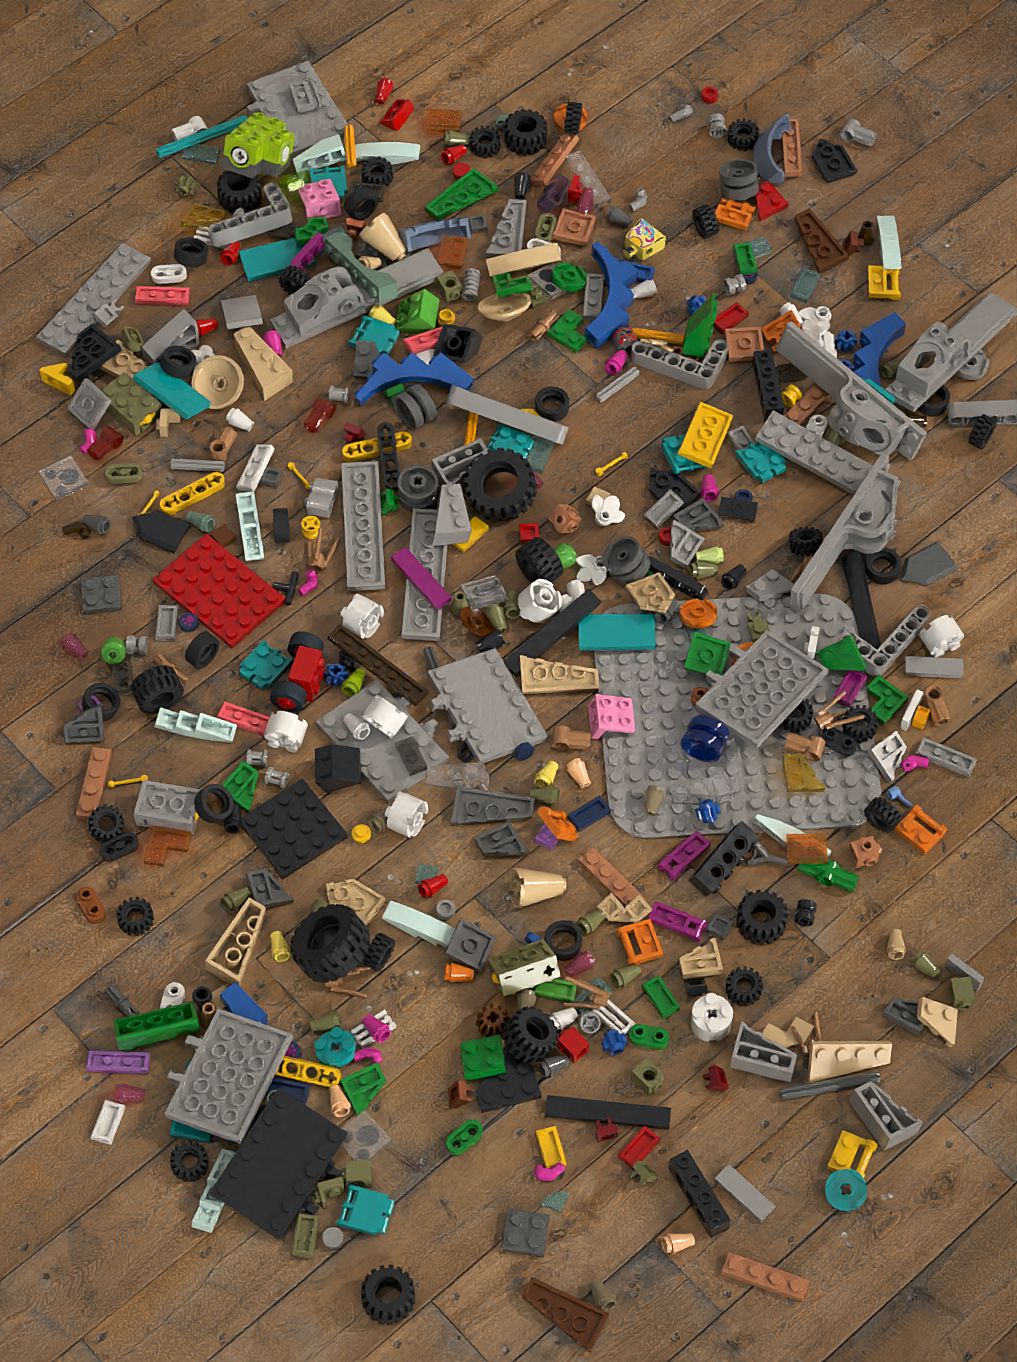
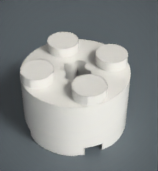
(539, 601)
(362, 616)
(942, 635)
(384, 716)
(285, 731)
(406, 814)
(711, 1017)

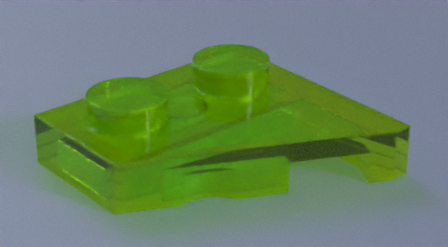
(292, 182)

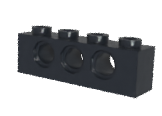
(767, 383)
(703, 879)
(699, 1193)

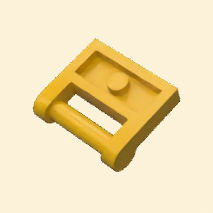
(878, 283)
(846, 1150)

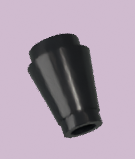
(522, 183)
(733, 577)
(491, 641)
(233, 822)
(201, 996)

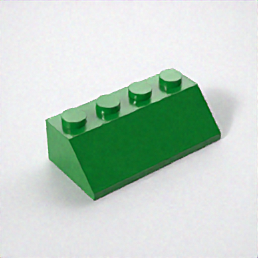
(156, 1026)

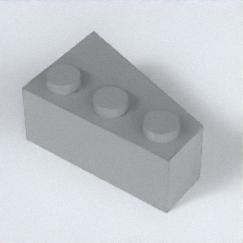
(178, 332)
(453, 465)
(452, 520)
(882, 1116)

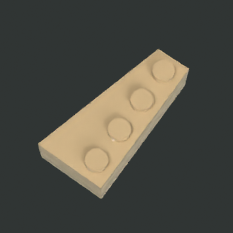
(263, 364)
(234, 949)

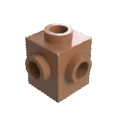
(565, 518)
(864, 851)

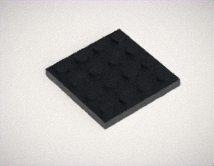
(293, 828)

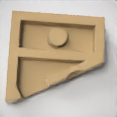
(701, 961)
(939, 1018)

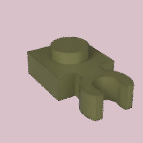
(756, 626)

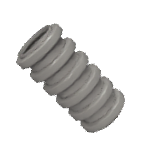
(471, 284)

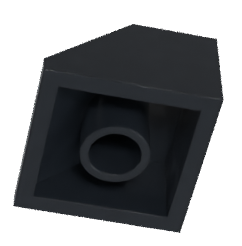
(337, 767)

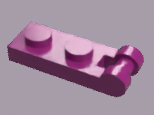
(309, 251)
(684, 855)
(677, 921)

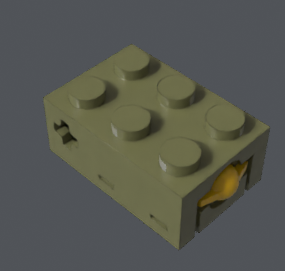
(131, 404)
(523, 967)

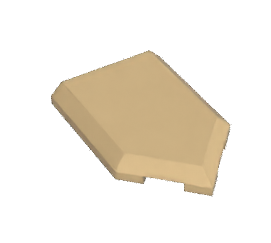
(651, 593)
(356, 896)

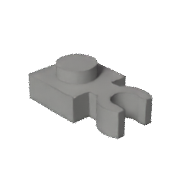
(107, 314)

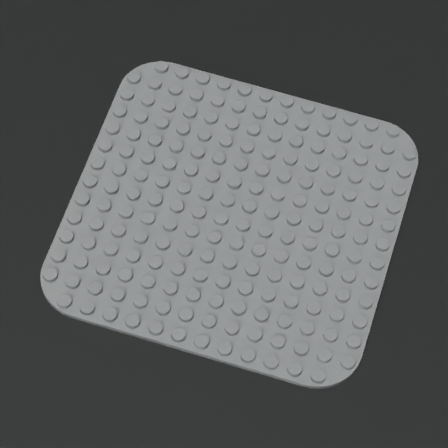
(663, 710)

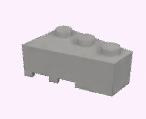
(762, 1056)

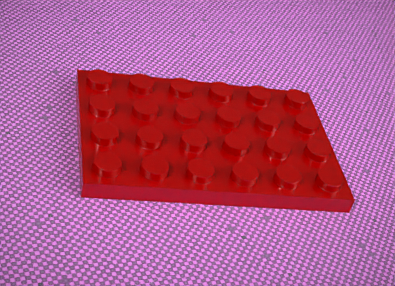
(219, 590)

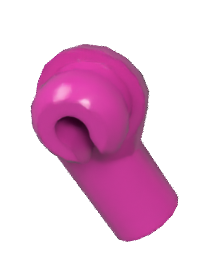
(90, 438)

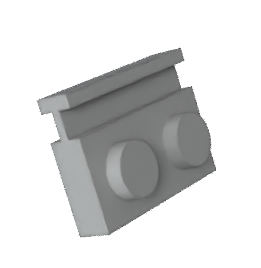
(305, 95)

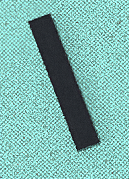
(861, 599)
(554, 630)
(620, 1113)

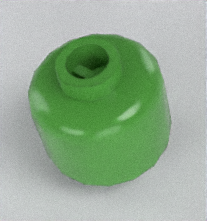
(566, 554)
(113, 650)

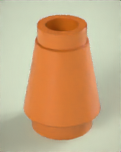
(457, 973)

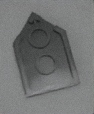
(928, 565)

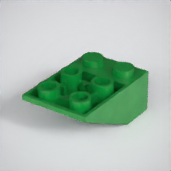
(700, 328)

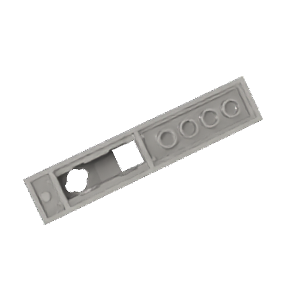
(322, 299)
(952, 350)
(852, 418)
(863, 526)

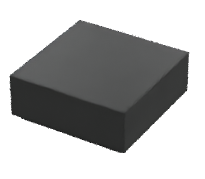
(477, 223)
(271, 477)
(719, 926)

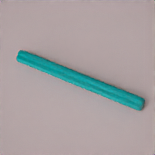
(200, 137)

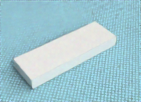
(255, 468)

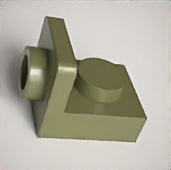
(328, 1188)

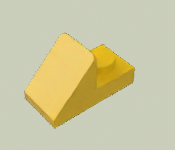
(57, 377)

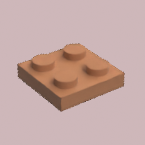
(574, 227)
(743, 343)

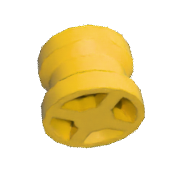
(791, 395)
(308, 523)

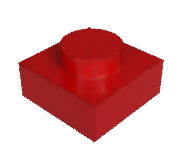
(528, 531)

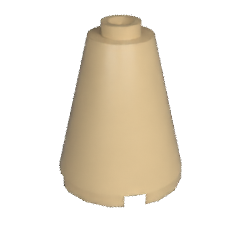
(384, 238)
(534, 886)

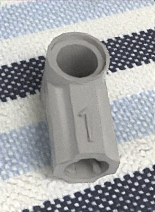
(853, 131)

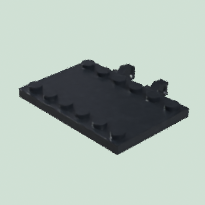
(280, 1164)

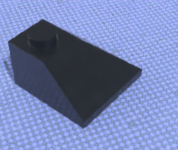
(458, 343)

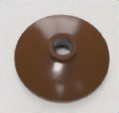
(475, 621)

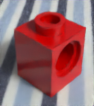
(572, 1044)

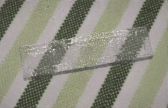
(581, 167)

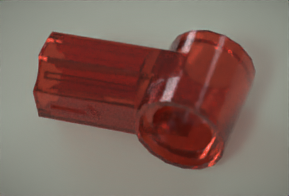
(320, 413)
(108, 439)

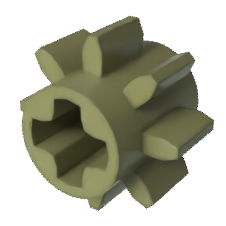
(185, 185)

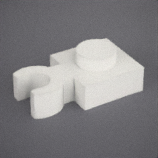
(810, 647)

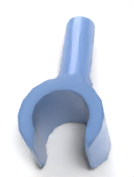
(895, 792)

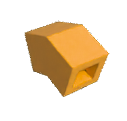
(920, 717)

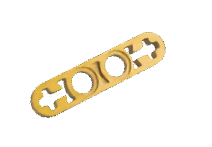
(353, 447)
(193, 495)
(301, 1073)

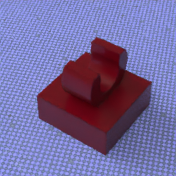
(353, 432)
(717, 1077)
(607, 1132)

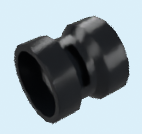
(806, 909)

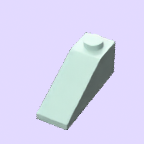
(321, 154)

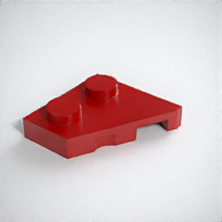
(769, 200)

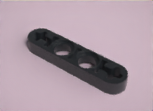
(388, 456)
(678, 580)

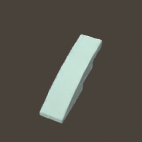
(392, 151)
(888, 242)
(249, 526)
(195, 726)
(778, 829)
(418, 924)
(209, 1207)

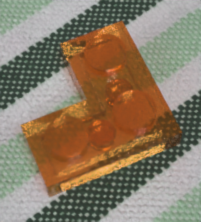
(165, 839)

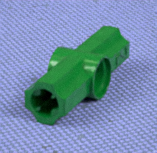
(831, 874)

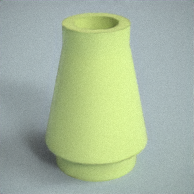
(711, 555)

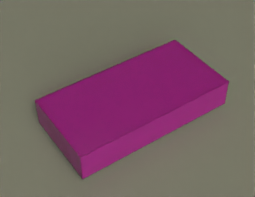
(852, 685)

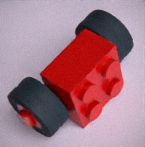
(304, 674)

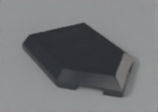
(833, 161)
(663, 481)
(161, 529)

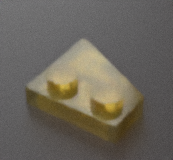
(202, 216)
(800, 775)

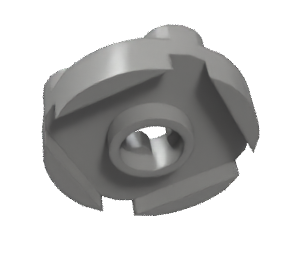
(977, 370)

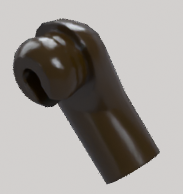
(78, 527)

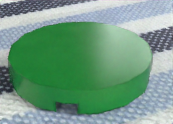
(568, 277)

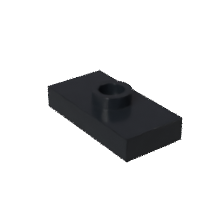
(738, 508)

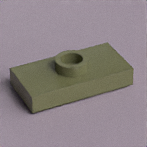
(305, 1235)

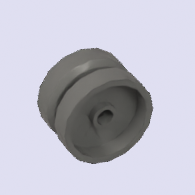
(739, 179)
(414, 407)
(418, 488)
(626, 560)

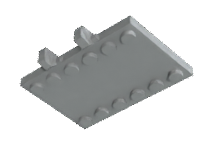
(275, 101)
(760, 688)
(485, 706)
(378, 754)
(227, 1075)

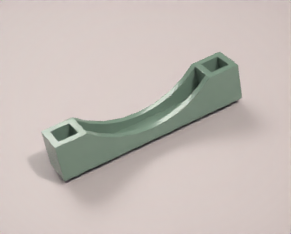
(378, 284)

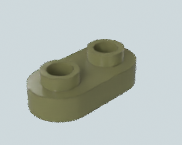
(543, 230)
(132, 338)
(124, 473)

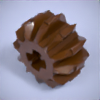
(485, 1017)

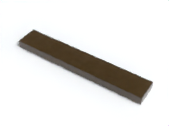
(377, 665)

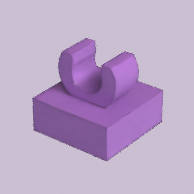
(546, 838)

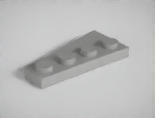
(509, 230)

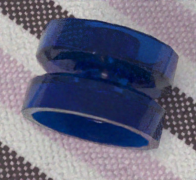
(705, 738)

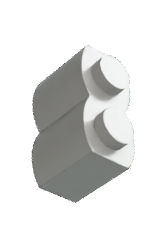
(321, 497)

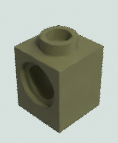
(449, 286)
(961, 993)
(645, 1069)
(358, 1173)

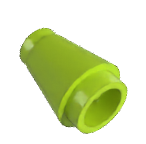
(353, 683)

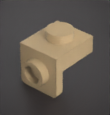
(167, 416)

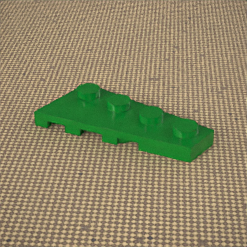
(463, 192)

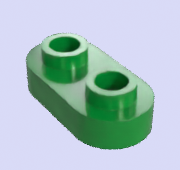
(648, 1038)
(463, 1137)

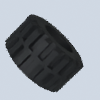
(522, 122)
(234, 199)
(539, 561)
(157, 689)
(765, 903)
(530, 1034)
(384, 1278)

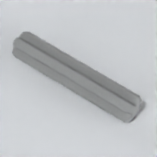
(617, 384)
(200, 465)

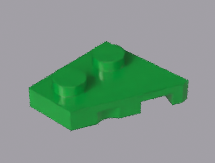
(842, 656)
(242, 785)
(363, 1086)

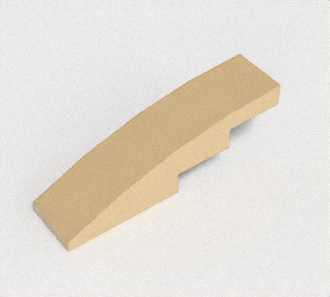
(523, 259)

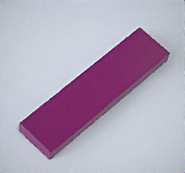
(421, 578)

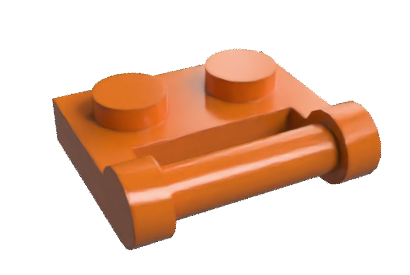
(557, 824)
(916, 833)
(646, 941)

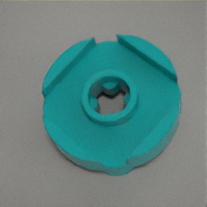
(333, 1038)
(846, 1202)

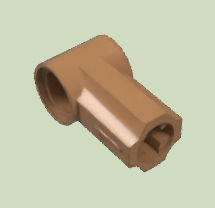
(222, 444)
(937, 706)
(566, 738)
(810, 747)

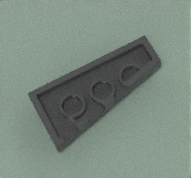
(488, 806)

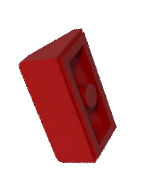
(397, 114)

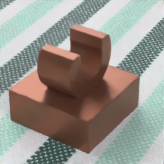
(354, 227)
(852, 243)
(458, 1094)

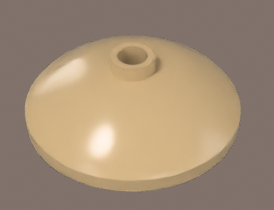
(504, 307)
(211, 374)

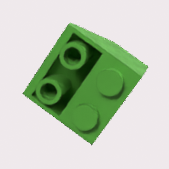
(417, 313)

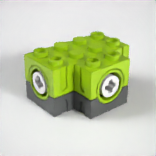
(258, 147)

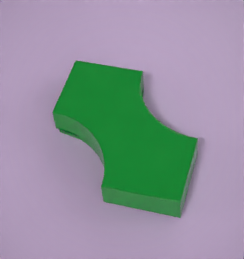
(314, 225)

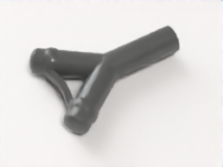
(765, 856)

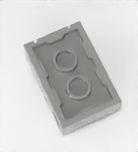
(166, 806)

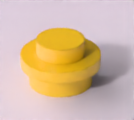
(446, 316)
(361, 833)

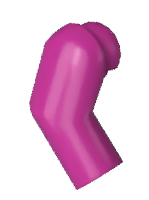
(311, 582)
(914, 761)
(374, 1054)
(549, 1174)

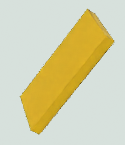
(705, 435)

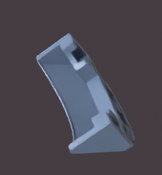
(762, 150)
(432, 232)

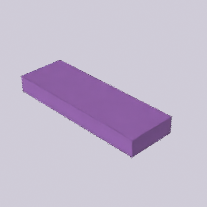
(118, 1062)

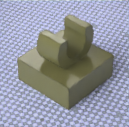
(536, 297)
(645, 1171)

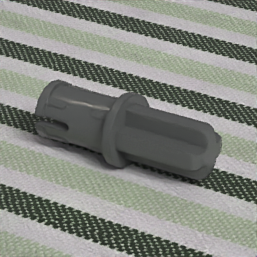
(121, 1001)

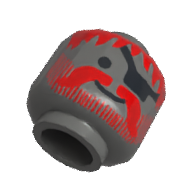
(624, 339)

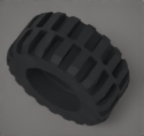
(494, 463)
(330, 943)

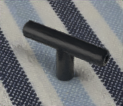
(290, 588)

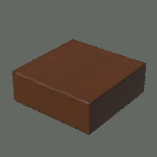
(223, 535)

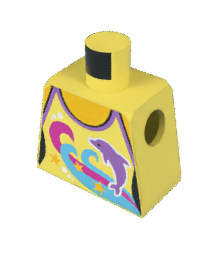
(643, 241)

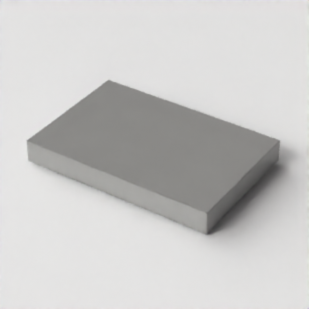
(241, 312)

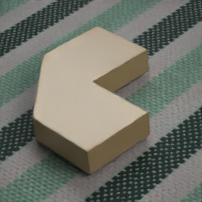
(633, 912)
(787, 1038)

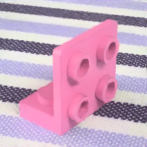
(320, 199)
(610, 714)

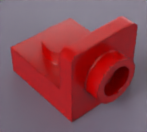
(575, 189)

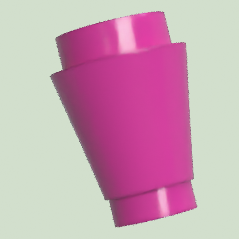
(273, 340)
(616, 362)
(709, 488)
(377, 1029)

